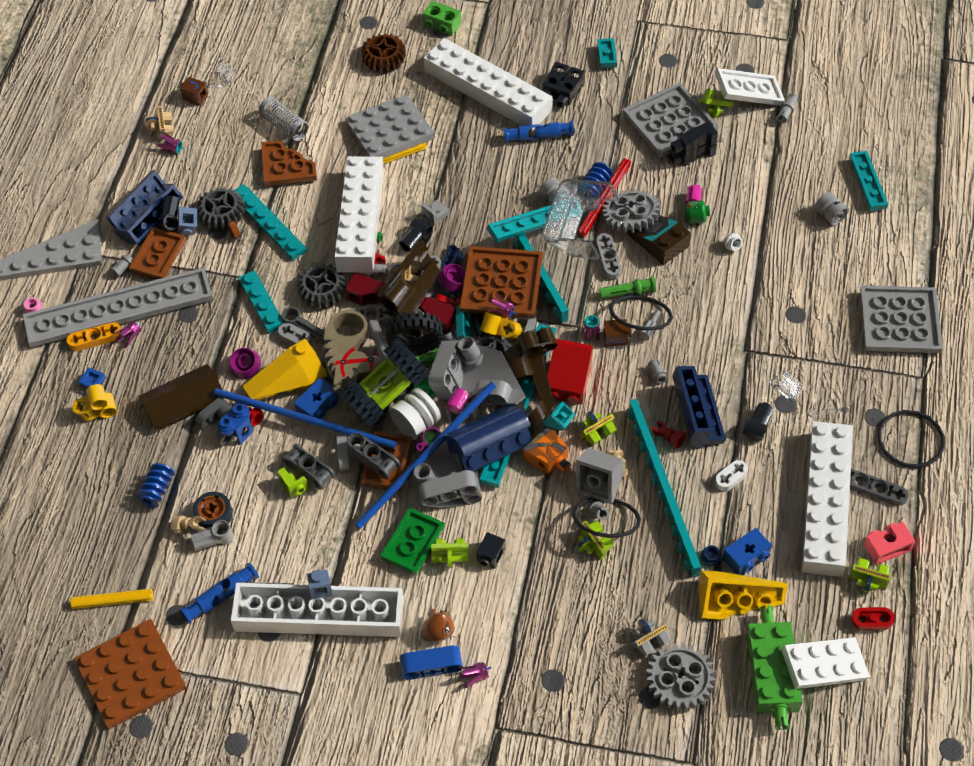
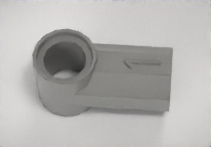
(211, 535)

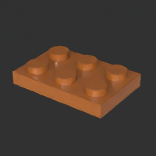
(157, 253)
(401, 452)

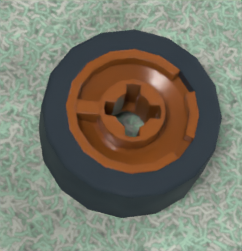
(210, 501)

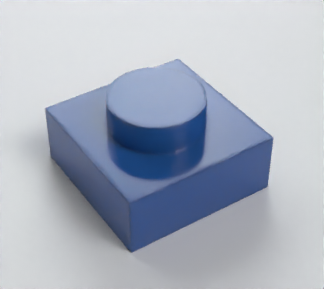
(91, 377)

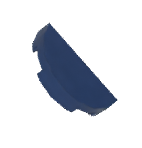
(453, 256)

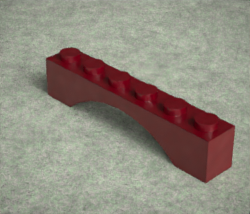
(364, 291)

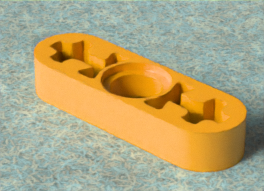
(82, 344)

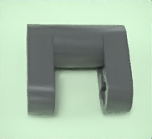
(211, 414)

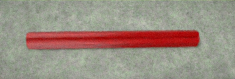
(593, 215)

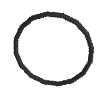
(635, 326)
(909, 464)
(617, 535)

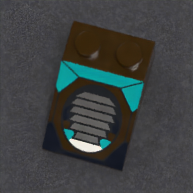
(663, 239)

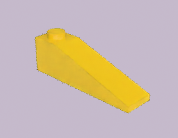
(290, 370)
(730, 594)

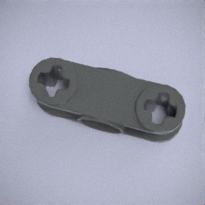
(317, 473)

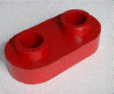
(872, 617)

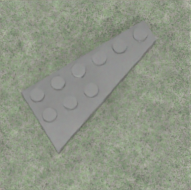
(65, 252)

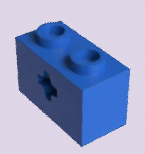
(317, 399)
(747, 552)

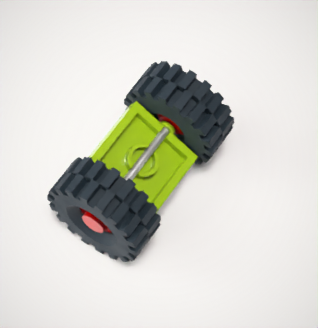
(384, 383)

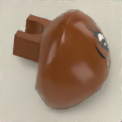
(437, 627)

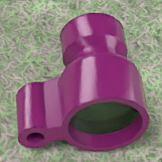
(427, 438)

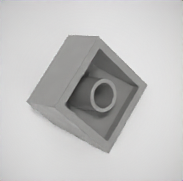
(598, 475)

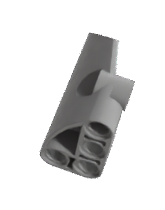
(471, 368)
(446, 482)

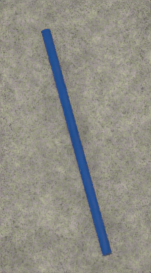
(302, 417)
(425, 455)

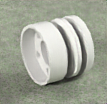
(415, 413)

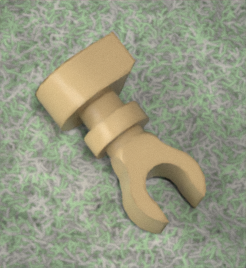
(181, 524)

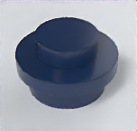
(711, 555)

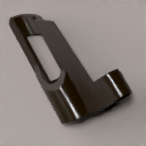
(401, 297)
(527, 360)

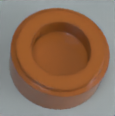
(233, 229)

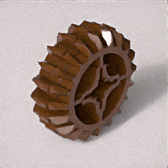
(383, 52)

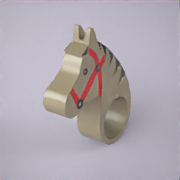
(342, 353)

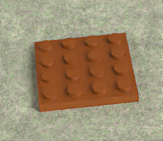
(505, 273)
(130, 673)

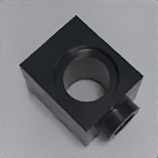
(491, 550)

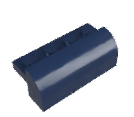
(140, 208)
(698, 407)
(489, 437)

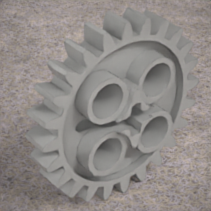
(631, 211)
(687, 660)

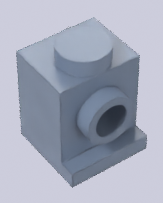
(187, 221)
(317, 580)

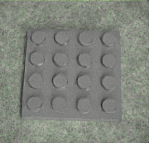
(665, 115)
(390, 127)
(900, 319)

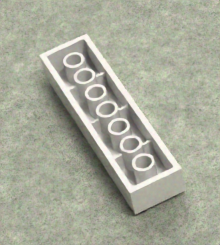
(488, 84)
(359, 215)
(827, 499)
(292, 610)

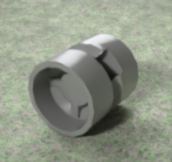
(549, 188)
(829, 207)

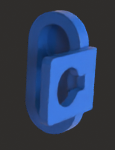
(235, 421)

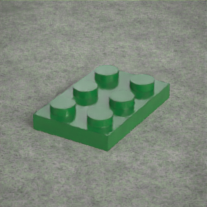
(412, 541)

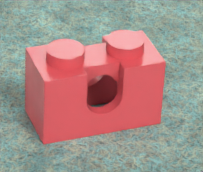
(881, 550)

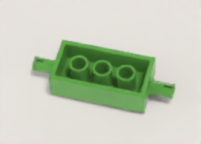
(769, 673)

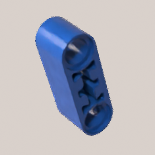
(430, 662)

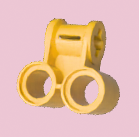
(499, 325)
(95, 403)

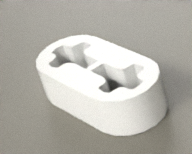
(729, 472)

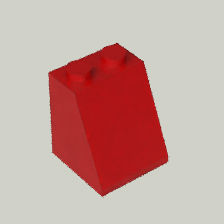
(570, 371)

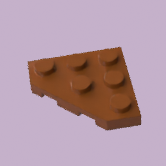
(285, 165)

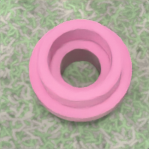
(32, 302)

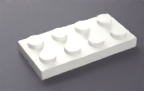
(749, 87)
(825, 663)

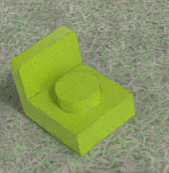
(290, 484)

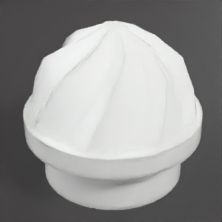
(733, 242)

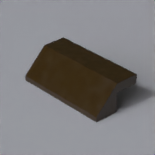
(180, 396)

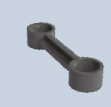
(300, 322)

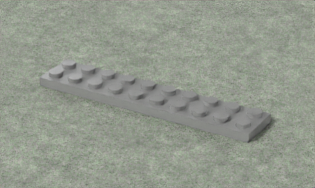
(118, 306)

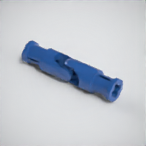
(549, 130)
(216, 595)

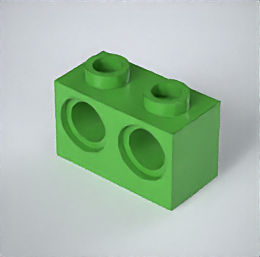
(442, 18)

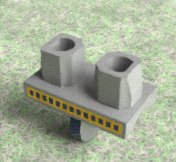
(643, 643)

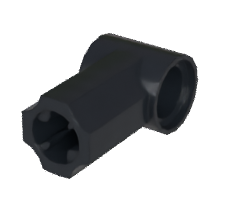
(168, 212)
(417, 231)
(757, 424)

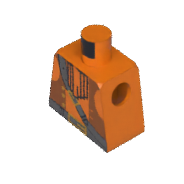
(547, 452)

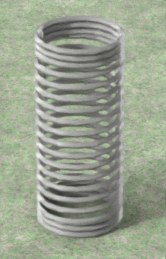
(293, 127)

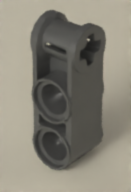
(382, 463)

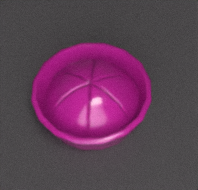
(452, 277)
(244, 363)

